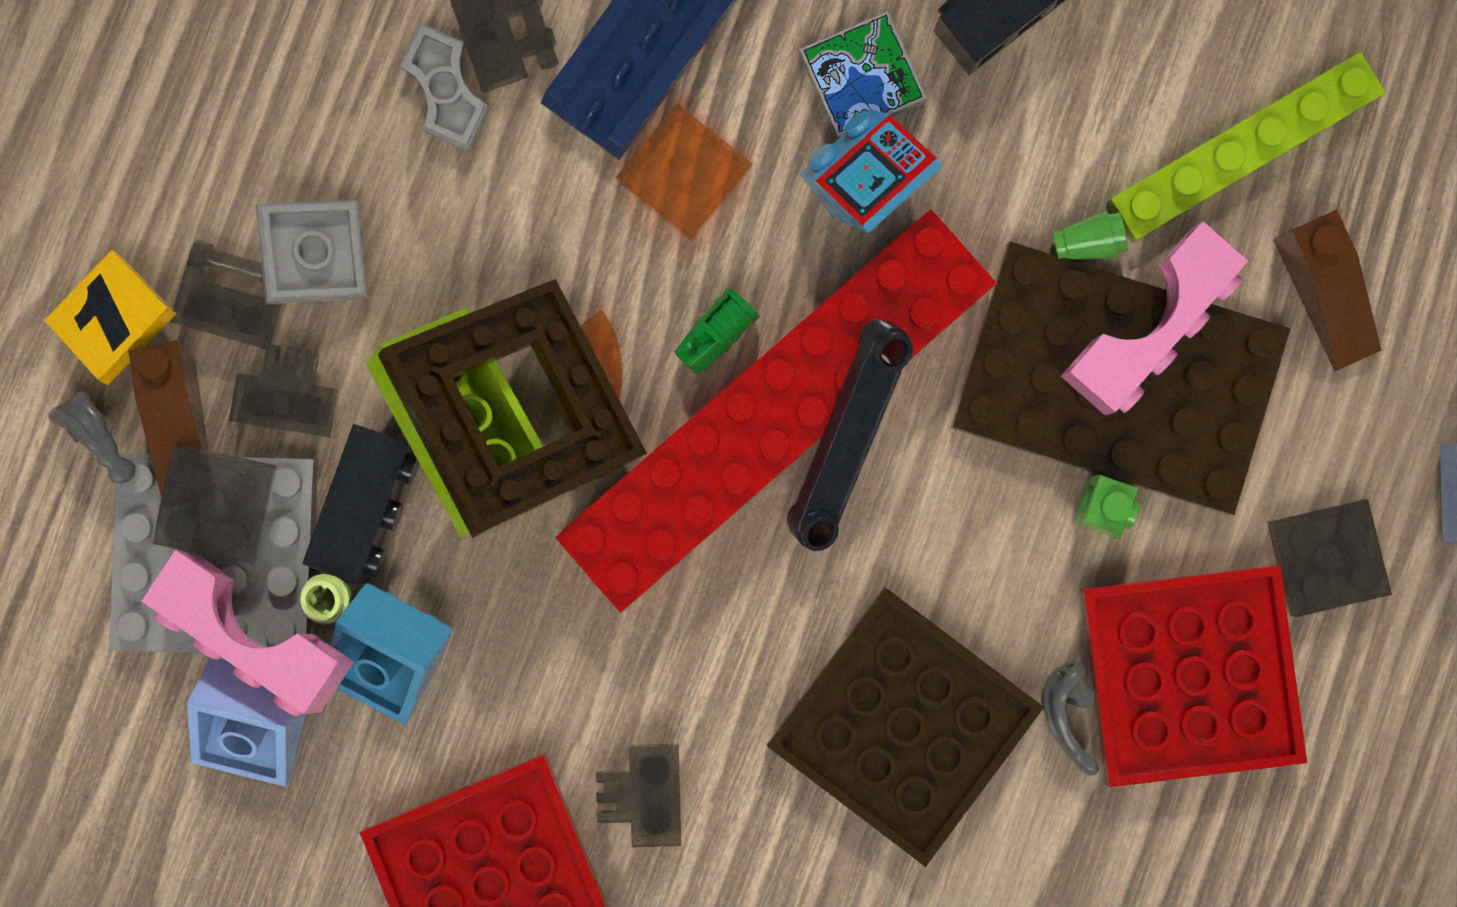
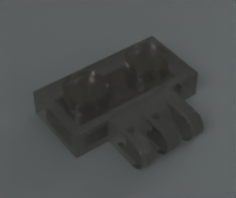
(285, 395)
(646, 795)

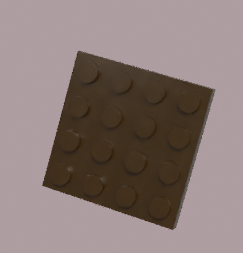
(904, 726)

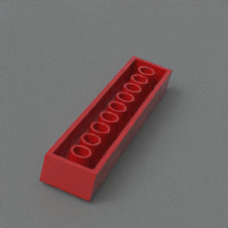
(767, 414)

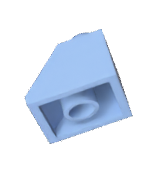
(241, 727)

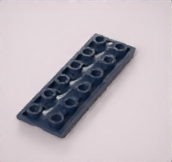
(630, 66)

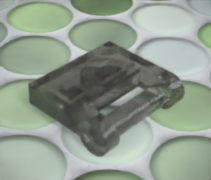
(220, 308)

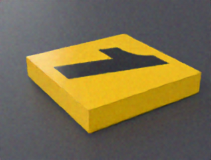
(109, 316)

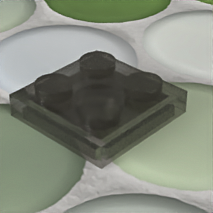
(214, 504)
(1329, 557)

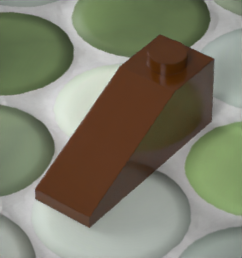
(1331, 288)
(167, 401)

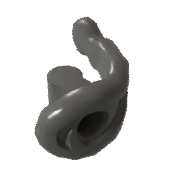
(88, 426)
(1064, 687)

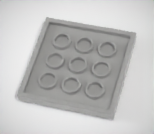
(263, 593)

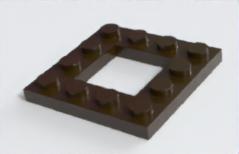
(481, 490)

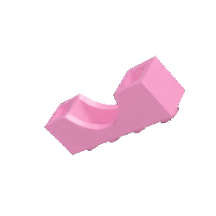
(1194, 276)
(198, 600)

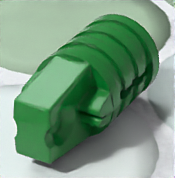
(716, 331)

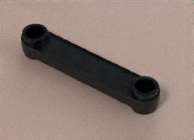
(849, 434)

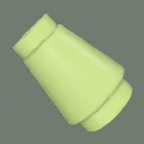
(326, 598)

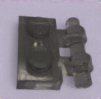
(491, 42)

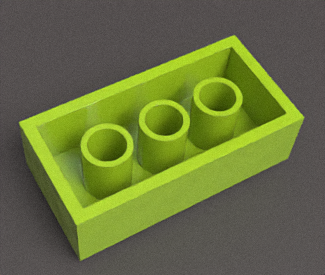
(490, 403)

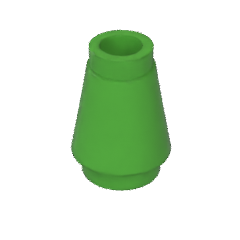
(1092, 238)

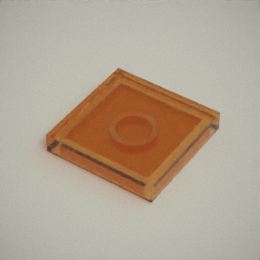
(684, 172)

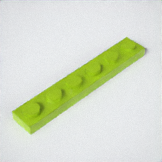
(1246, 146)

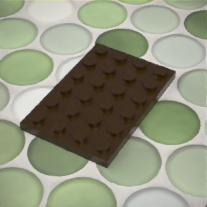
(1183, 435)

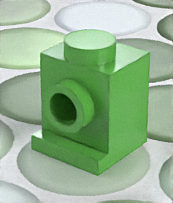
(1107, 506)

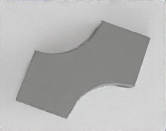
(452, 109)

